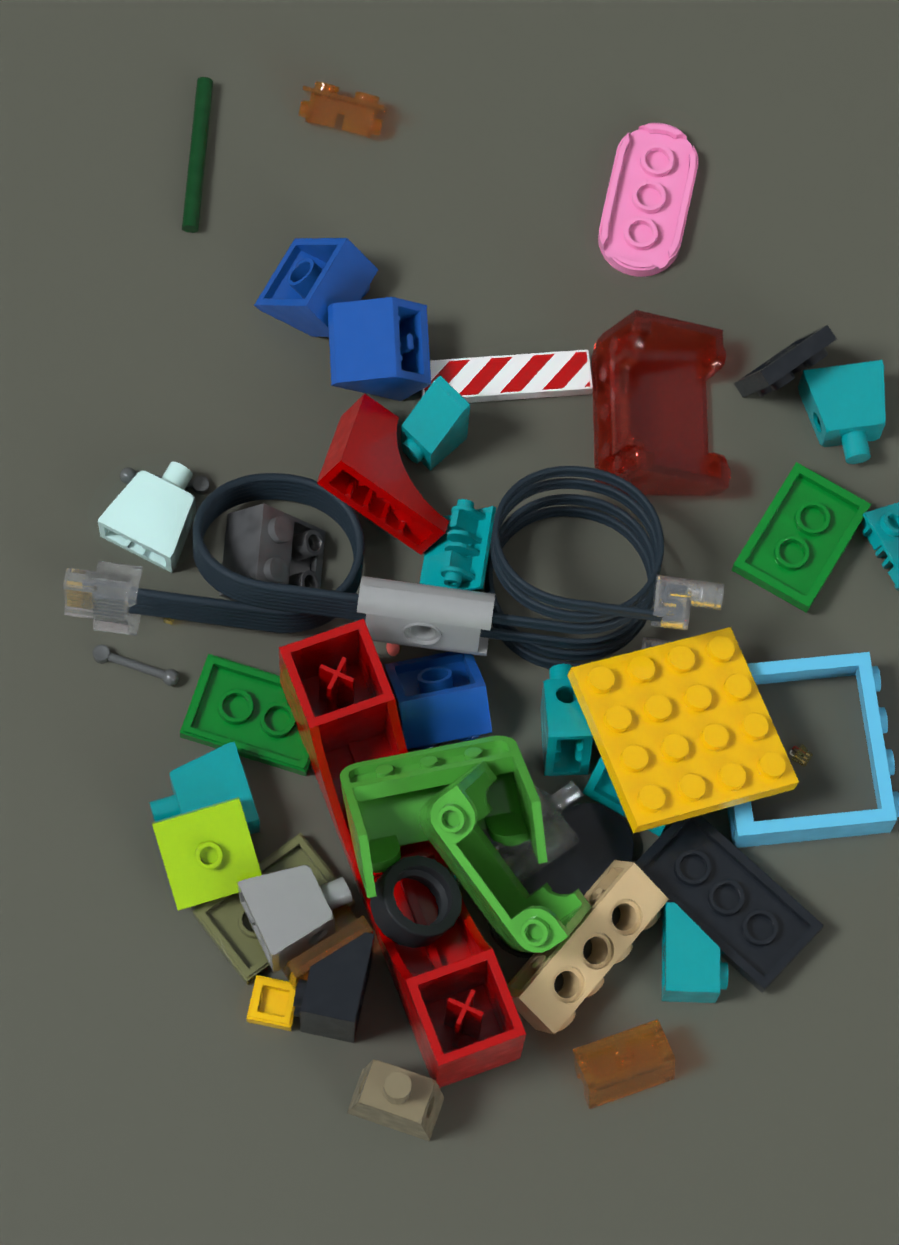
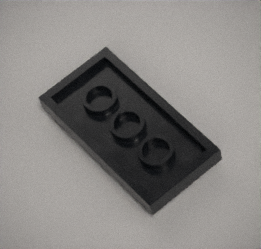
(730, 899)

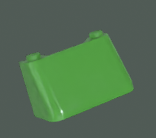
(520, 919)

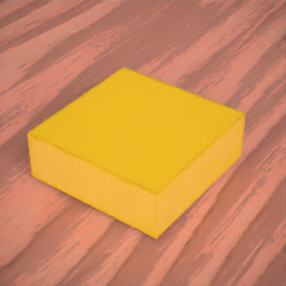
(272, 1003)

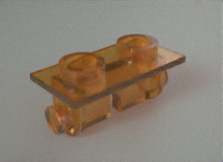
(358, 111)

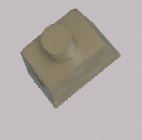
(397, 1099)

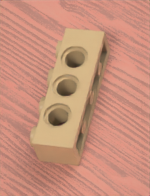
(533, 986)

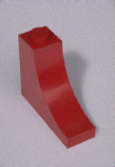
(370, 477)

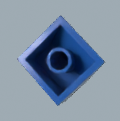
(312, 278)
(439, 699)

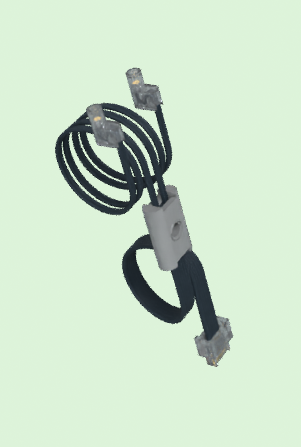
(413, 611)

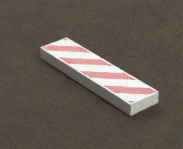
(516, 375)

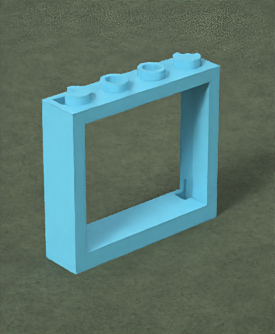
(750, 833)

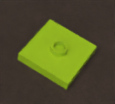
(206, 852)

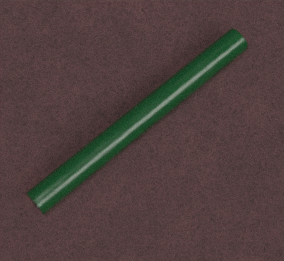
(197, 155)

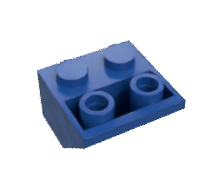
(379, 347)

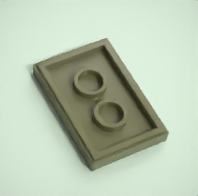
(228, 923)

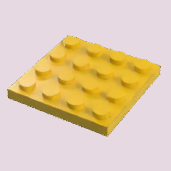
(682, 729)

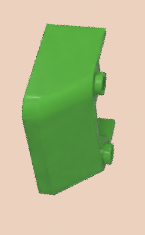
(389, 791)

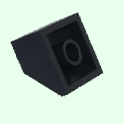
(335, 991)

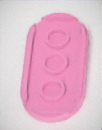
(648, 200)

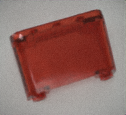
(654, 405)

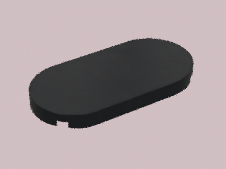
(602, 840)

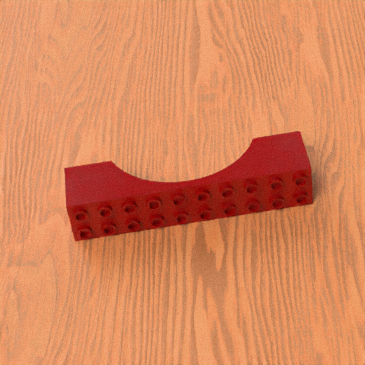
(455, 984)

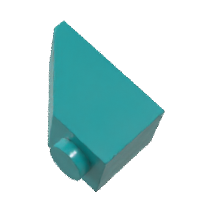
(435, 425)
(689, 960)

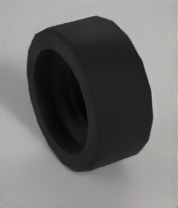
(441, 885)

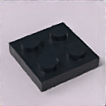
(782, 366)

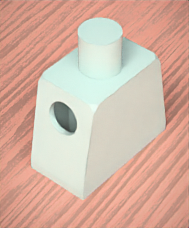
(152, 516)

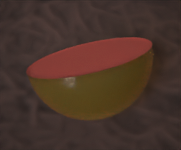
(393, 649)

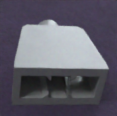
(291, 911)

